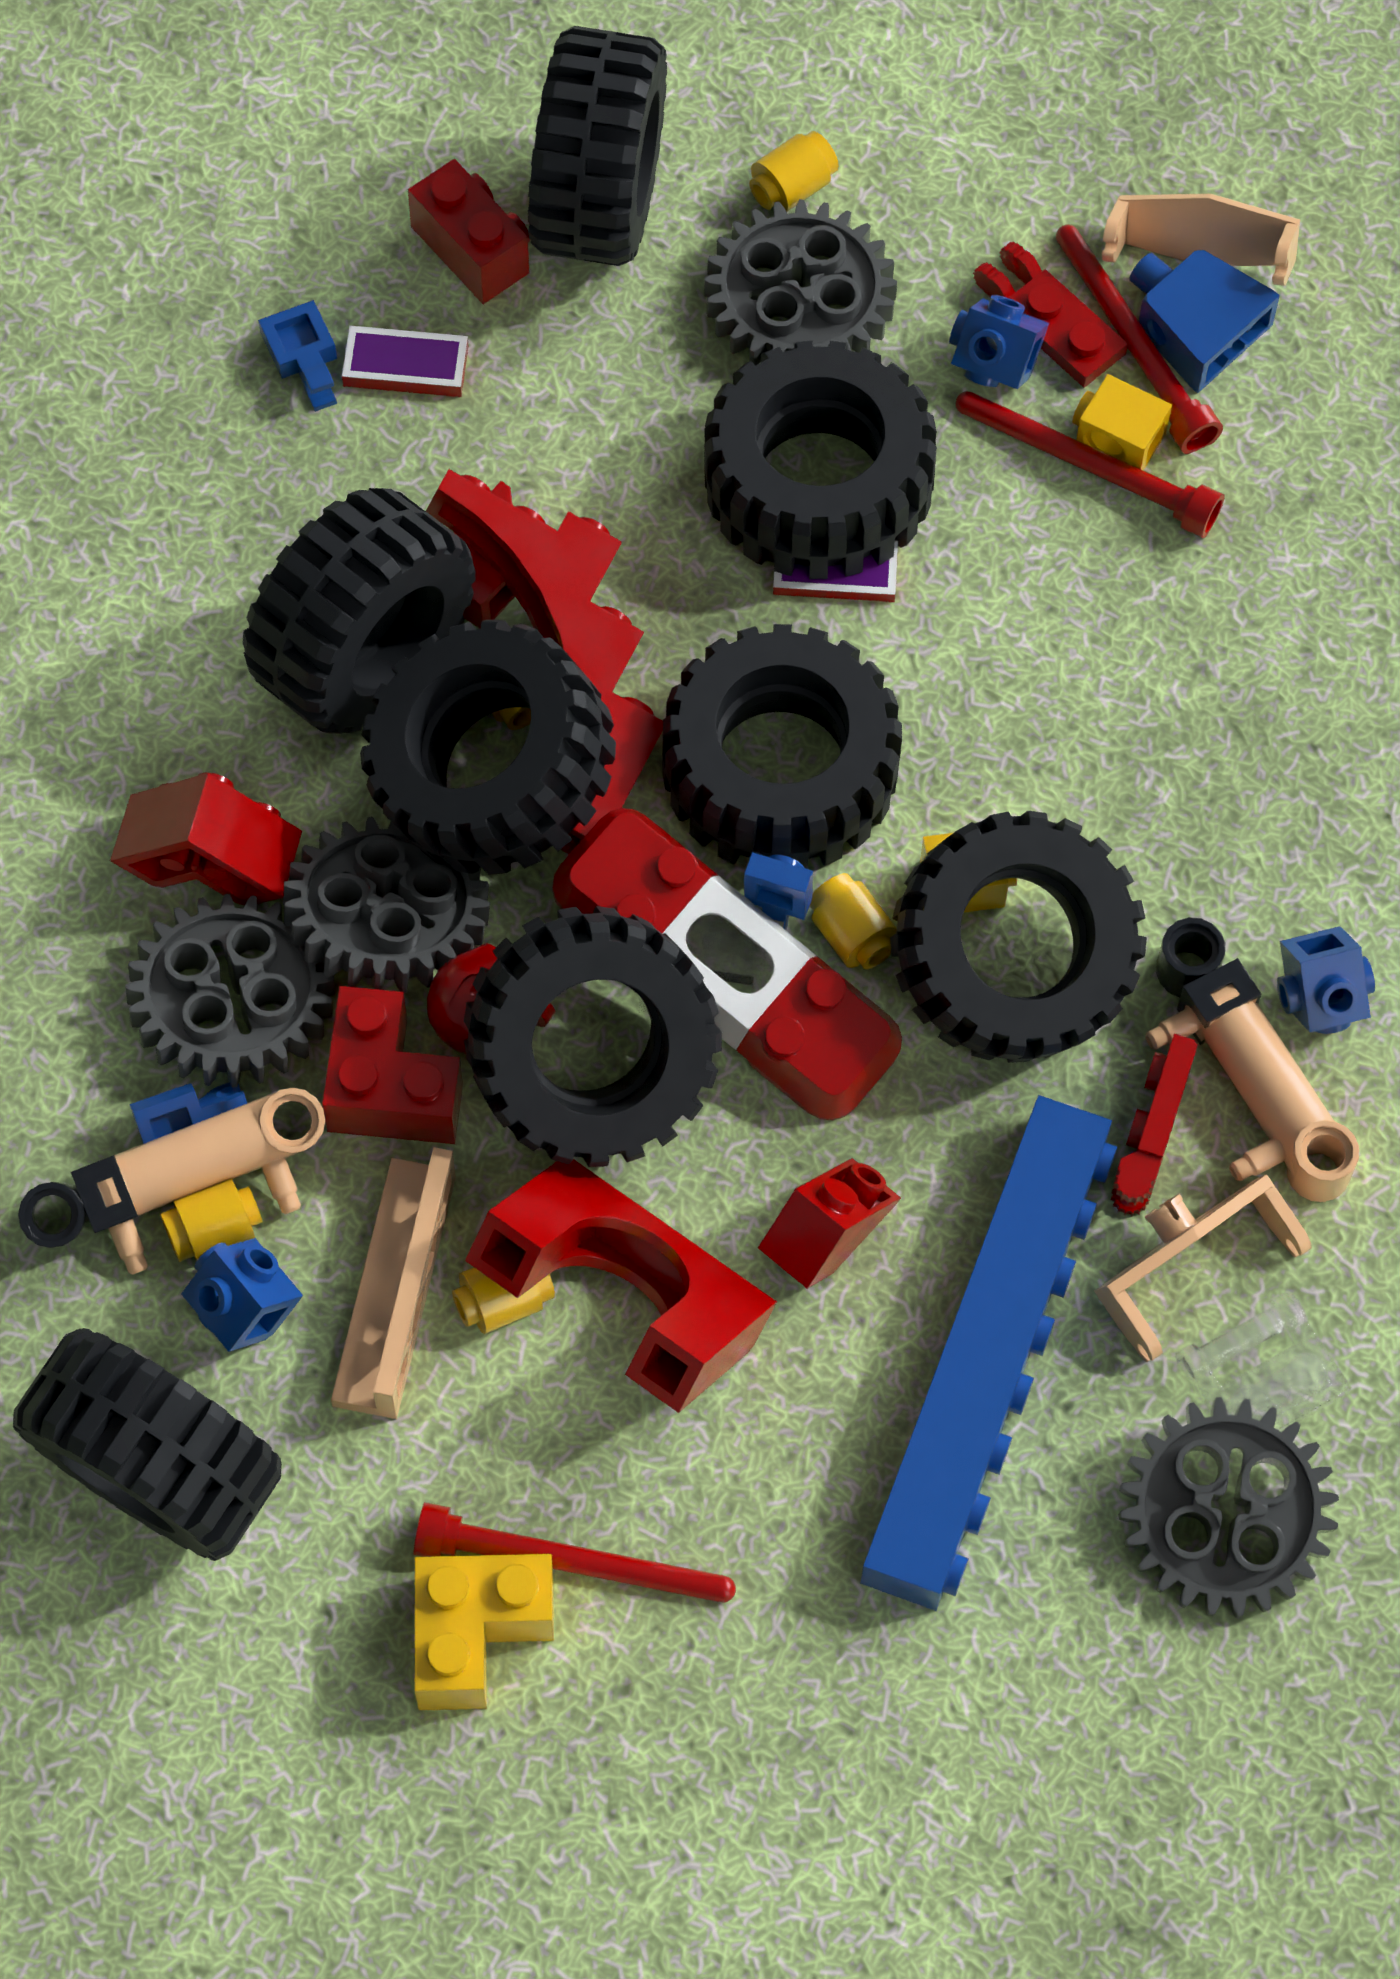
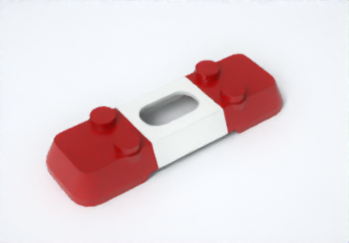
(802, 1029)

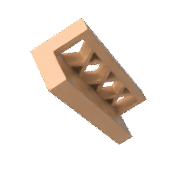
(394, 1285)

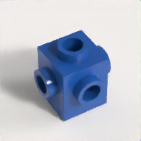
(997, 342)
(1325, 980)
(241, 1293)

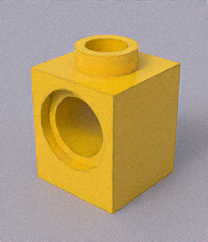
(1122, 421)

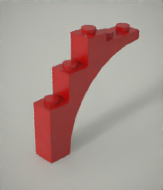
(554, 582)

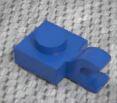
(302, 346)
(779, 886)
(182, 1108)

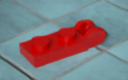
(1075, 334)
(1152, 1129)

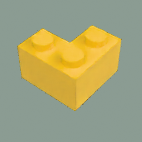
(469, 1603)

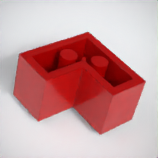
(209, 835)
(376, 1085)

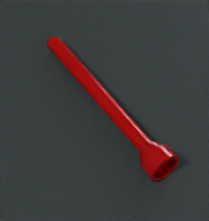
(1191, 422)
(1192, 506)
(445, 1533)

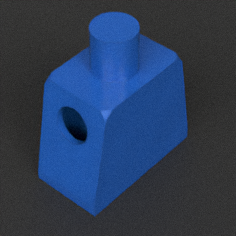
(1201, 313)

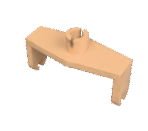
(1192, 222)
(1178, 1231)

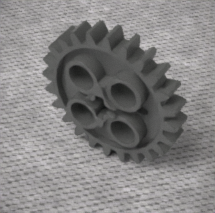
(786, 243)
(381, 907)
(173, 1004)
(1288, 1519)

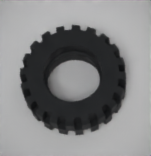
(597, 145)
(827, 394)
(353, 603)
(791, 676)
(439, 699)
(1085, 887)
(642, 1101)
(148, 1443)

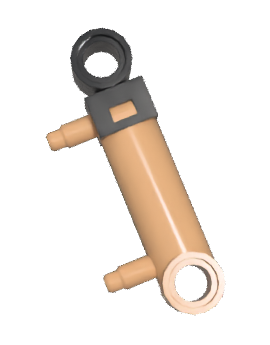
(1223, 1011)
(175, 1167)

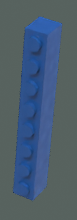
(987, 1353)

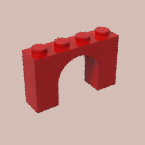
(581, 1220)

